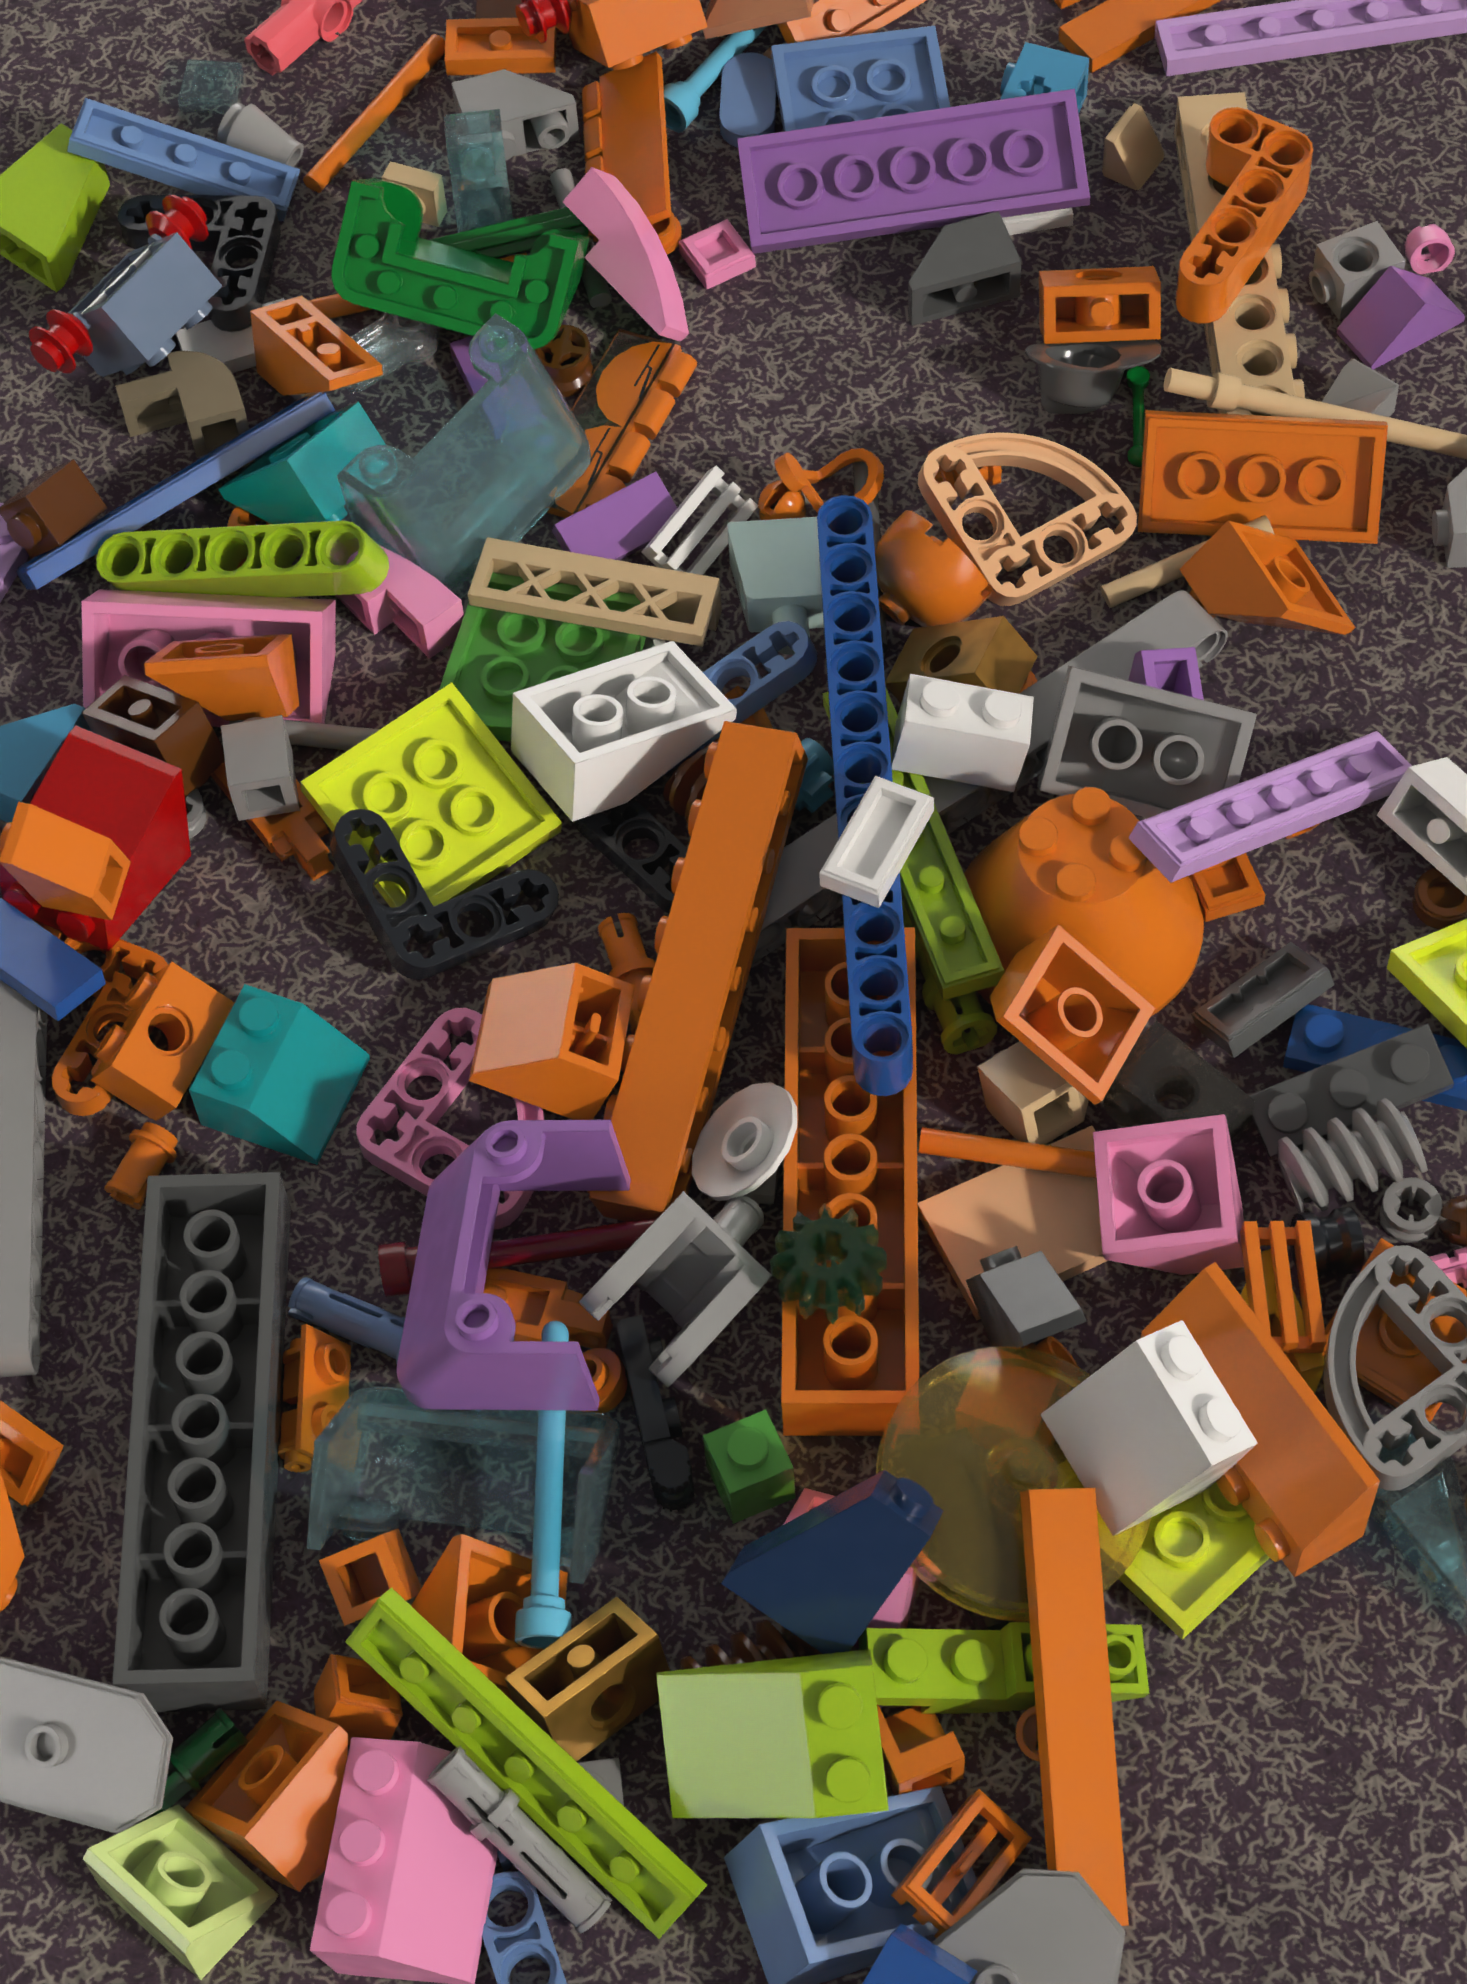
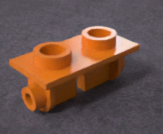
(318, 1381)

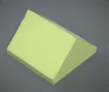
(181, 1886)

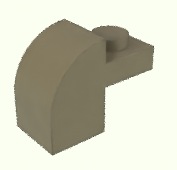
(193, 392)

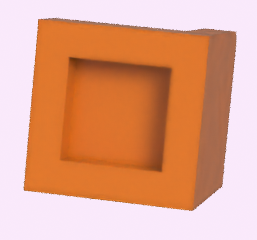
(918, 1751)

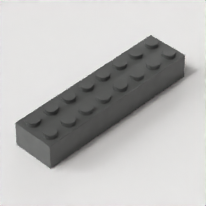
(204, 1443)

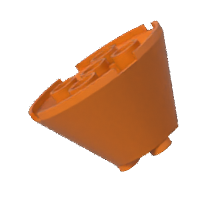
(1082, 872)

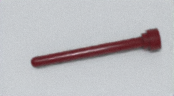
(398, 1259)

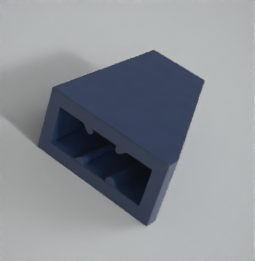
(838, 1561)

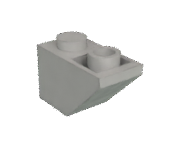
(530, 111)

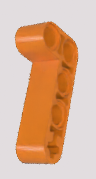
(1267, 181)

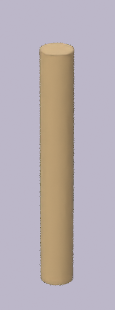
(1159, 572)

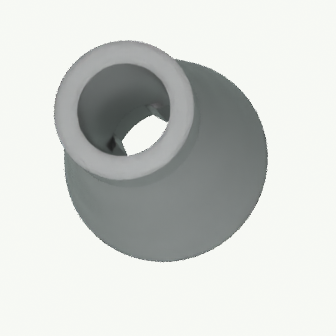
(256, 133)

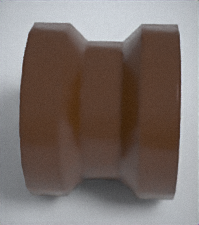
(568, 345)

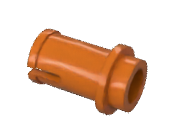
(146, 1157)

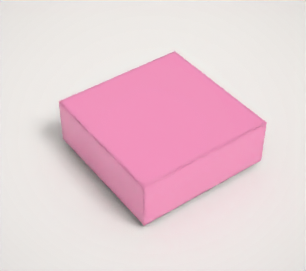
(717, 254)

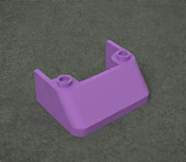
(455, 1336)

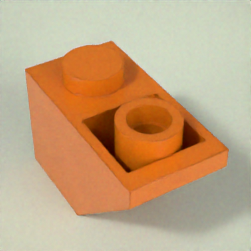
(63, 862)

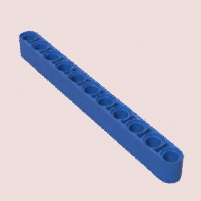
(859, 755)

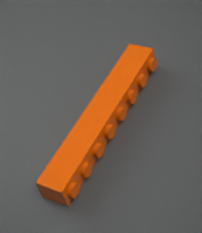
(701, 964)

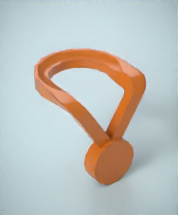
(796, 478)

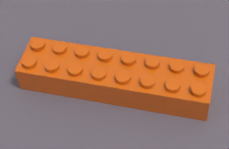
(849, 1155)

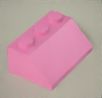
(402, 1872)

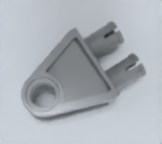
(692, 1271)

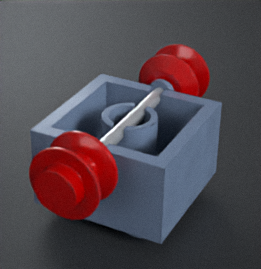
(138, 302)

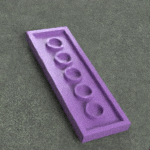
(913, 171)

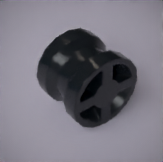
(1336, 1240)

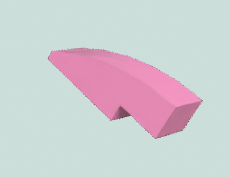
(629, 252)
(413, 601)

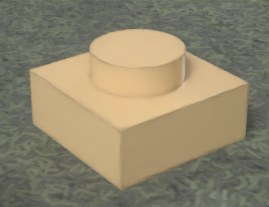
(425, 185)

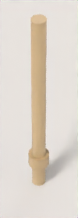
(1227, 392)

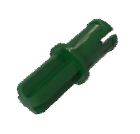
(199, 1756)

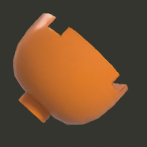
(924, 576)

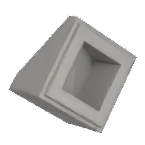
(1363, 390)

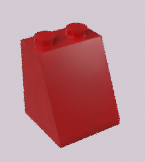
(123, 798)

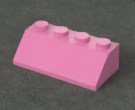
(131, 626)

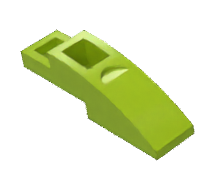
(982, 1668)

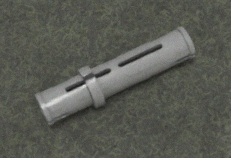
(519, 1839)

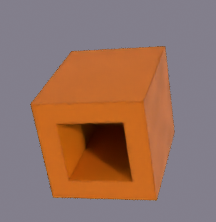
(367, 1572)

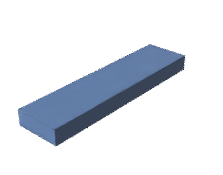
(178, 156)

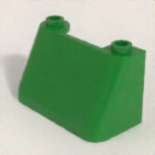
(395, 271)

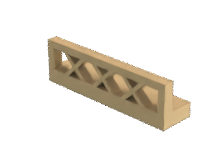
(680, 605)

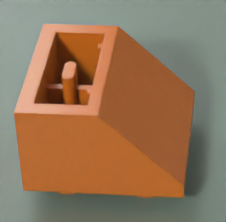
(554, 1038)

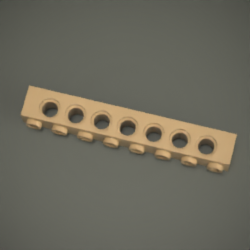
(1251, 334)

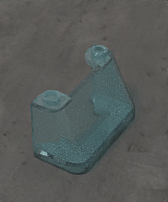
(481, 474)

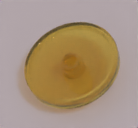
(974, 1444)

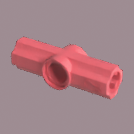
(295, 29)

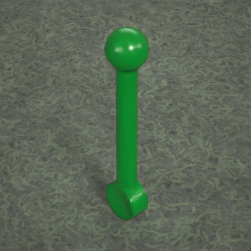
(1137, 379)

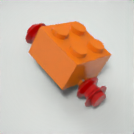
(614, 30)

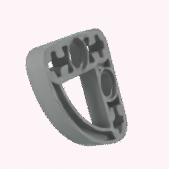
(1340, 1374)

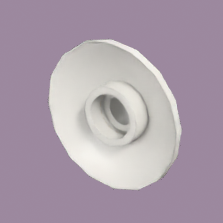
(744, 1141)

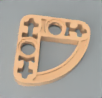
(1005, 544)

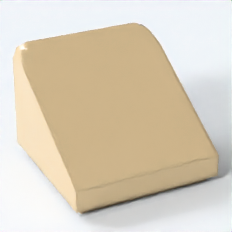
(1131, 149)

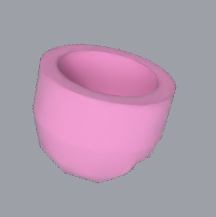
(1439, 246)

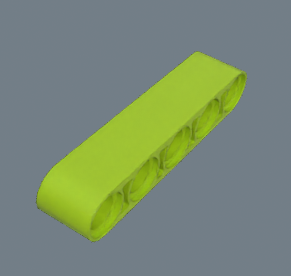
(265, 573)

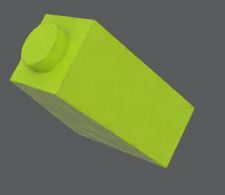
(49, 207)

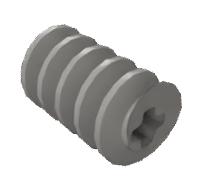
(1349, 1155)

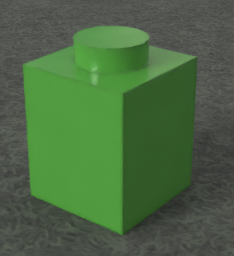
(749, 1466)

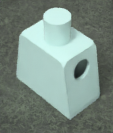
(777, 572)

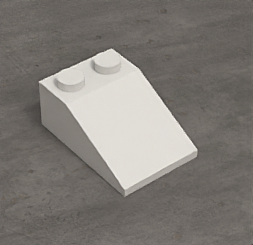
(615, 727)

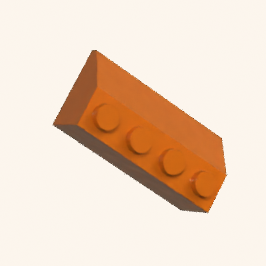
(1304, 1475)

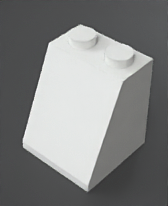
(1149, 1428)

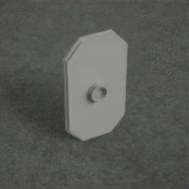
(80, 1748)
(1039, 1932)

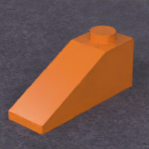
(305, 351)

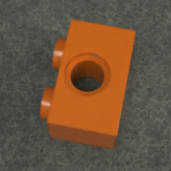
(1099, 305)
(189, 1017)

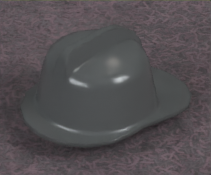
(1086, 374)

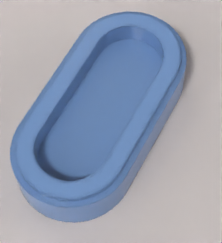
(747, 97)

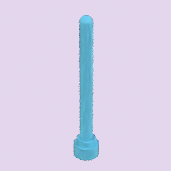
(684, 96)
(544, 1612)

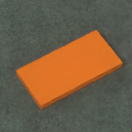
(1303, 473)

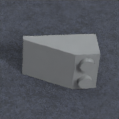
(1142, 743)

